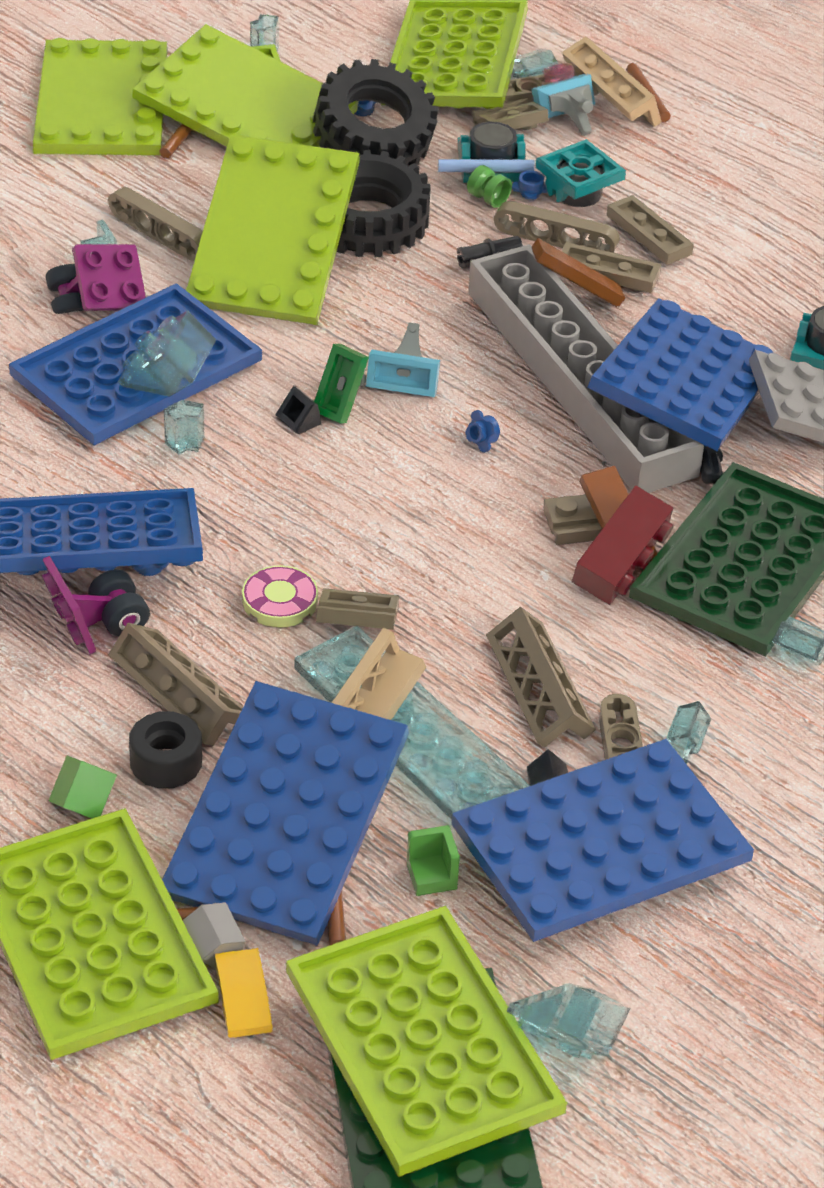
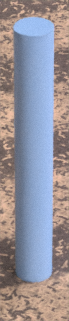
(470, 165)

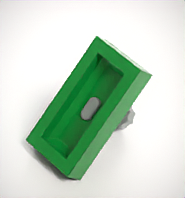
(341, 382)

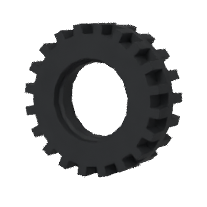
(383, 85)
(392, 184)

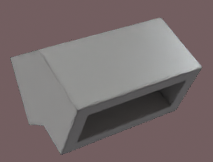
(214, 931)

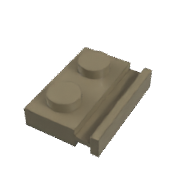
(516, 114)
(571, 519)
(357, 608)

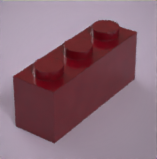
(624, 546)

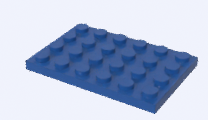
(82, 370)
(682, 373)
(99, 531)
(285, 811)
(600, 839)

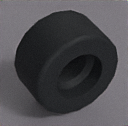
(165, 767)

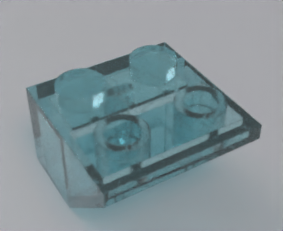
(168, 357)
(575, 1015)

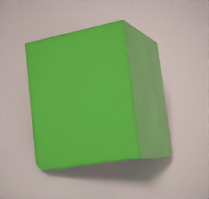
(82, 787)
(432, 860)

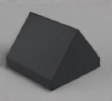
(299, 411)
(545, 768)

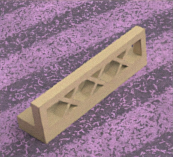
(613, 81)
(383, 680)

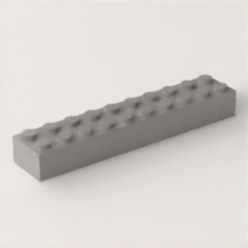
(564, 351)

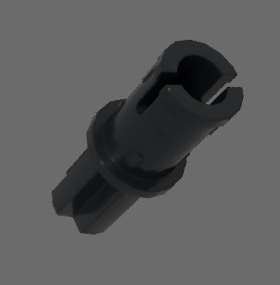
(485, 249)
(711, 465)

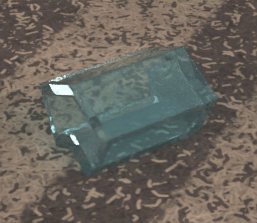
(265, 31)
(533, 63)
(184, 426)
(800, 640)
(688, 729)

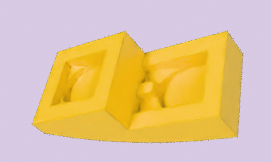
(243, 993)

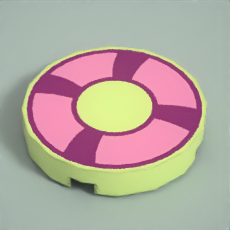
(280, 596)

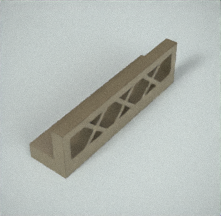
(551, 673)
(175, 680)

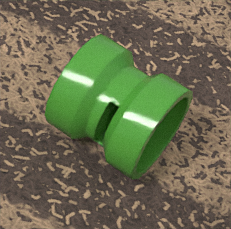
(487, 185)

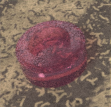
(558, 72)

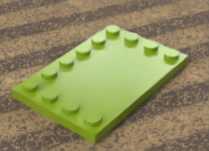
(461, 49)
(234, 90)
(89, 99)
(273, 229)
(95, 935)
(424, 1040)

